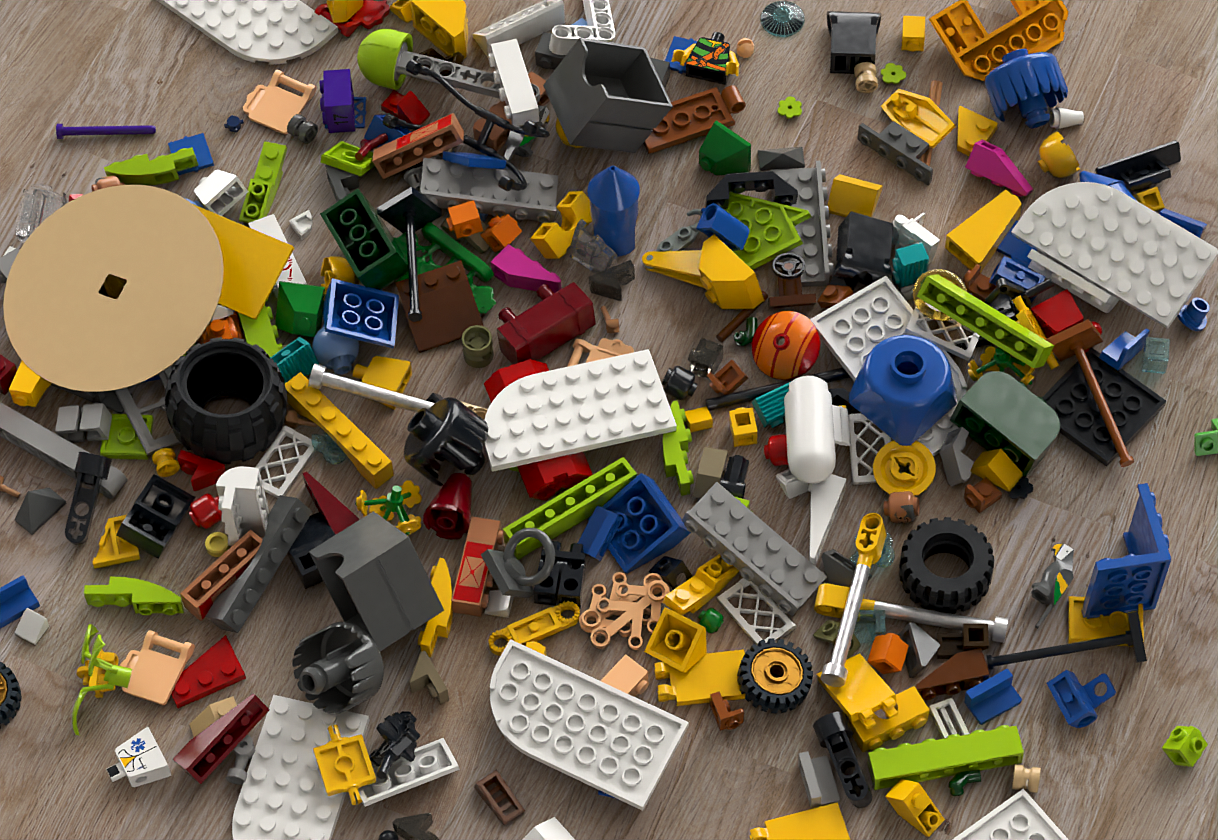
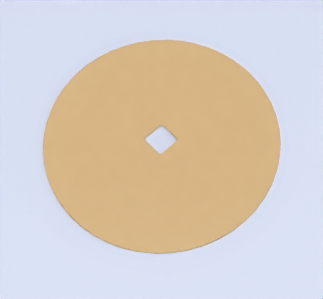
(104, 342)

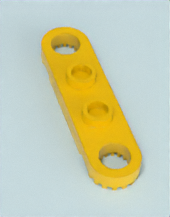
(536, 626)

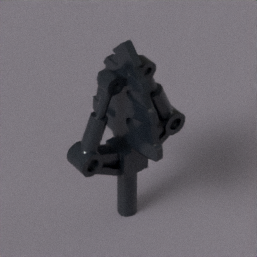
(1005, 292)
(399, 741)

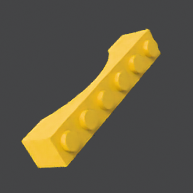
(356, 445)

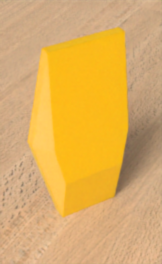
(918, 116)

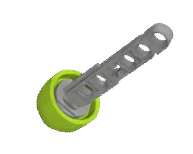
(387, 51)

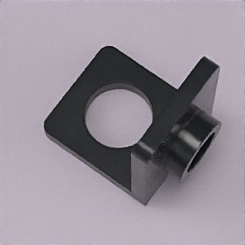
(669, 569)

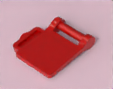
(369, 15)

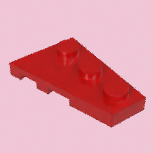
(208, 674)

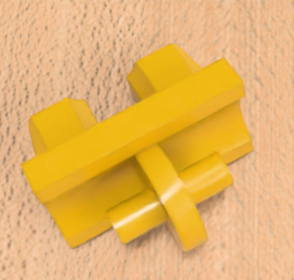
(98, 673)

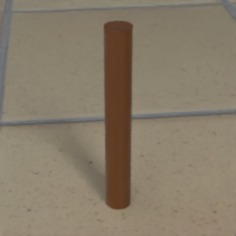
(737, 321)

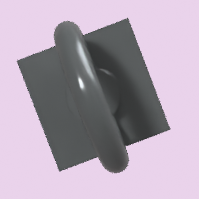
(510, 573)

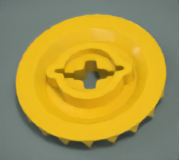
(887, 469)

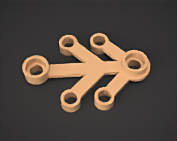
(633, 612)
(601, 619)

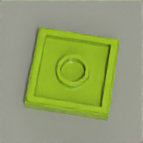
(343, 157)
(123, 440)

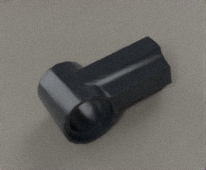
(735, 476)

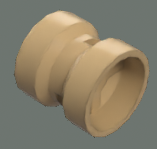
(865, 77)
(1026, 778)

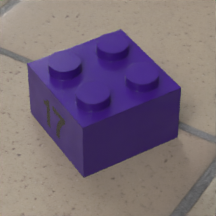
(337, 101)

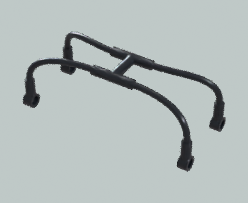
(529, 128)

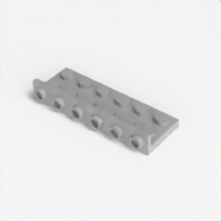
(455, 184)
(813, 230)
(753, 549)

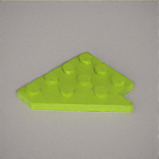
(769, 225)

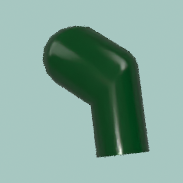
(746, 337)
(961, 779)

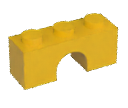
(554, 240)
(912, 714)

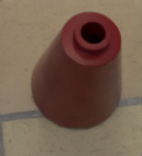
(451, 508)

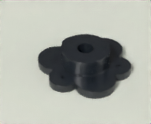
(1021, 489)

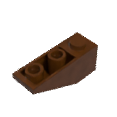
(955, 675)

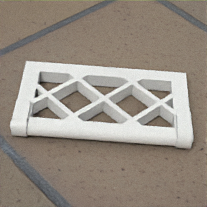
(948, 345)
(302, 460)
(855, 460)
(750, 629)

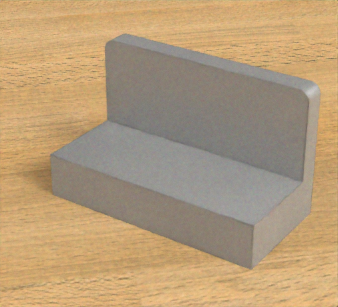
(818, 780)

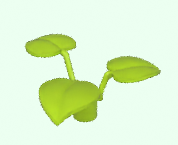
(114, 674)

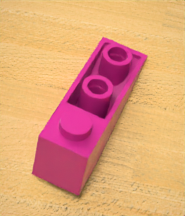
(995, 165)
(521, 272)

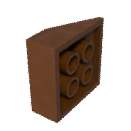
(445, 306)

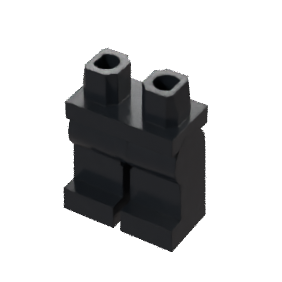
(569, 569)

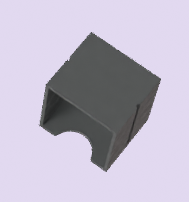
(607, 95)
(382, 576)

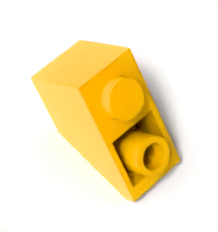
(915, 806)

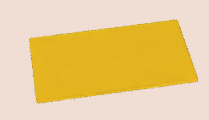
(250, 264)

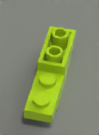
(147, 172)
(265, 183)
(674, 451)
(143, 595)

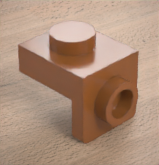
(834, 294)
(727, 378)

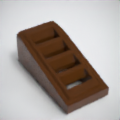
(496, 778)

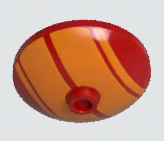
(795, 355)

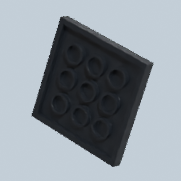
(1080, 420)

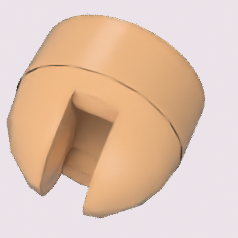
(745, 48)

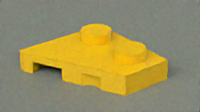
(973, 128)
(113, 548)

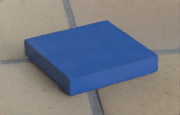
(474, 160)

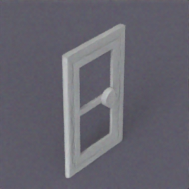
(141, 429)

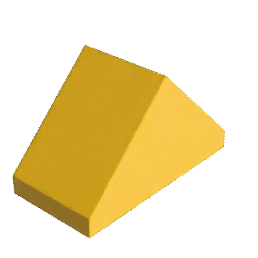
(997, 468)

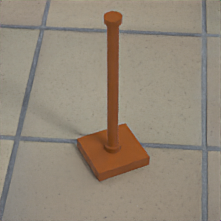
(1074, 342)

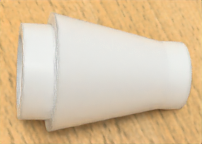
(1064, 118)

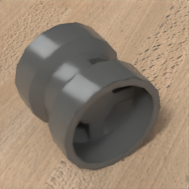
(300, 127)

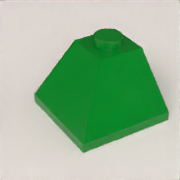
(724, 152)
(300, 308)

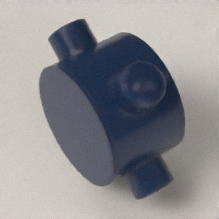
(233, 123)

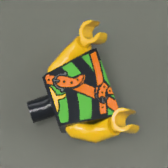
(708, 59)

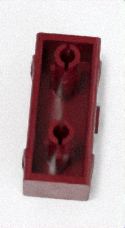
(546, 324)

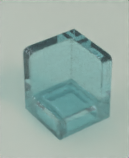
(1155, 355)
(870, 624)

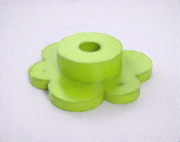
(893, 73)
(789, 107)

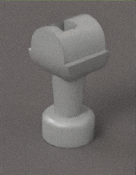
(243, 752)

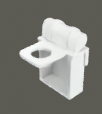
(909, 232)

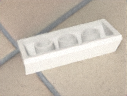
(522, 25)

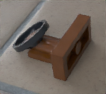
(790, 283)

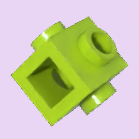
(1185, 745)

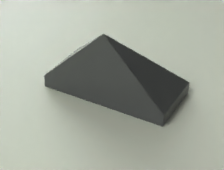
(781, 158)
(38, 508)
(838, 568)
(920, 648)

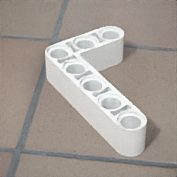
(599, 28)

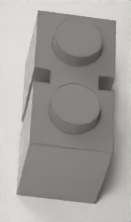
(75, 421)

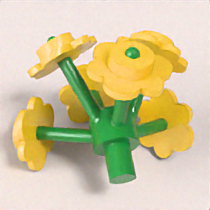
(997, 360)
(394, 502)

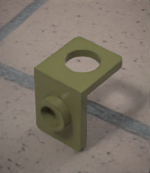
(828, 633)

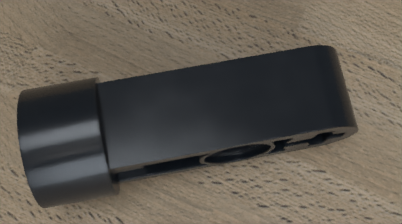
(91, 471)
(835, 734)

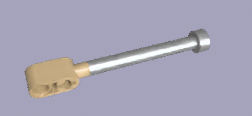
(320, 378)

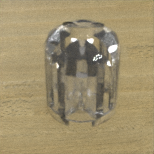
(35, 207)

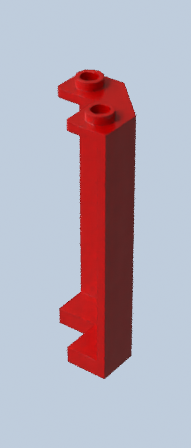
(546, 476)

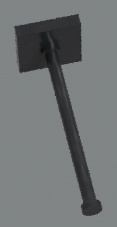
(408, 214)
(1132, 637)

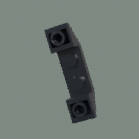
(759, 181)

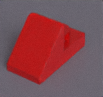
(406, 107)
(204, 471)

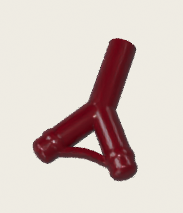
(368, 145)

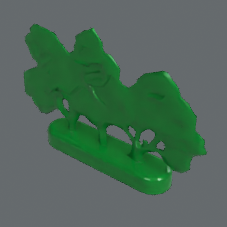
(440, 240)

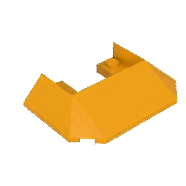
(978, 53)

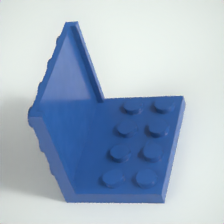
(1136, 577)

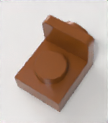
(978, 283)
(982, 495)
(723, 715)

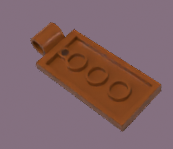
(694, 117)

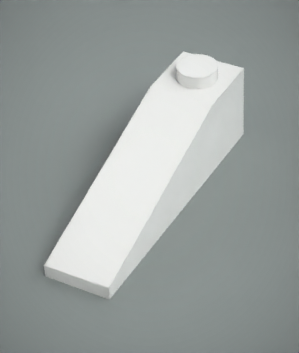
(823, 508)

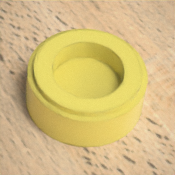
(217, 544)

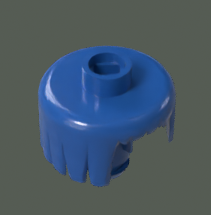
(1029, 82)

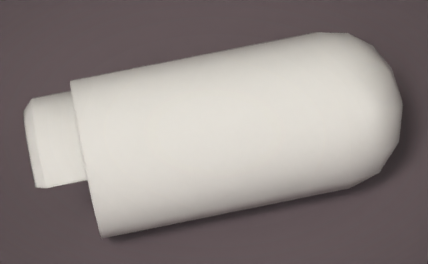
(813, 429)

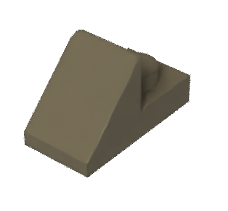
(427, 676)

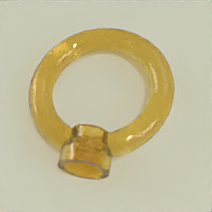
(922, 306)

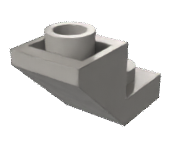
(955, 463)

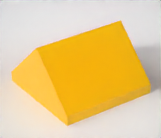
(853, 195)
(677, 641)

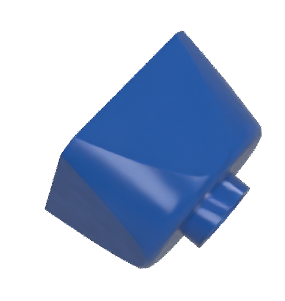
(904, 387)

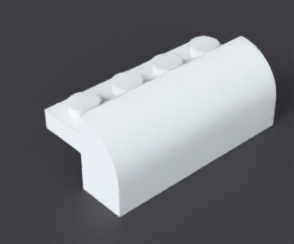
(1073, 282)
(242, 502)

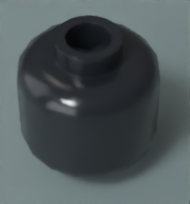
(679, 382)

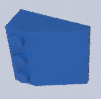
(361, 313)
(648, 524)

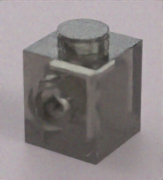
(705, 358)

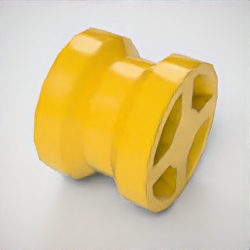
(165, 462)

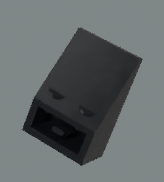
(312, 535)

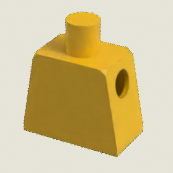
(385, 373)

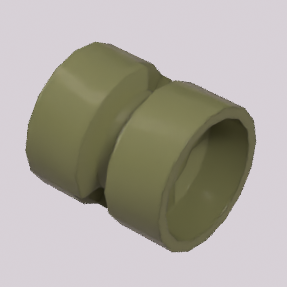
(477, 346)

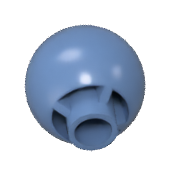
(335, 351)

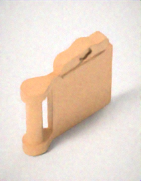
(275, 106)
(605, 349)
(153, 672)

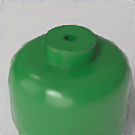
(711, 619)

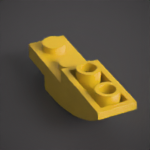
(702, 587)
(441, 623)

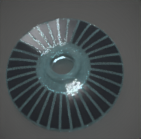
(785, 24)

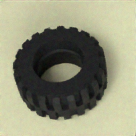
(951, 538)

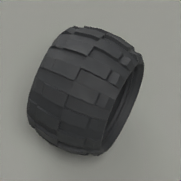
(220, 370)

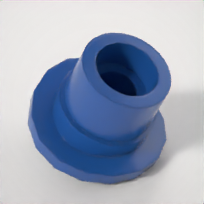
(1194, 314)

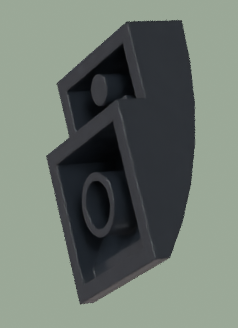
(155, 516)

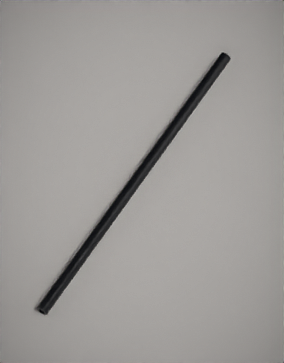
(827, 376)

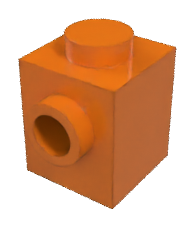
(464, 219)
(501, 232)
(888, 653)

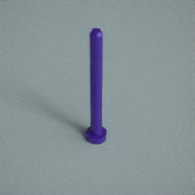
(62, 131)

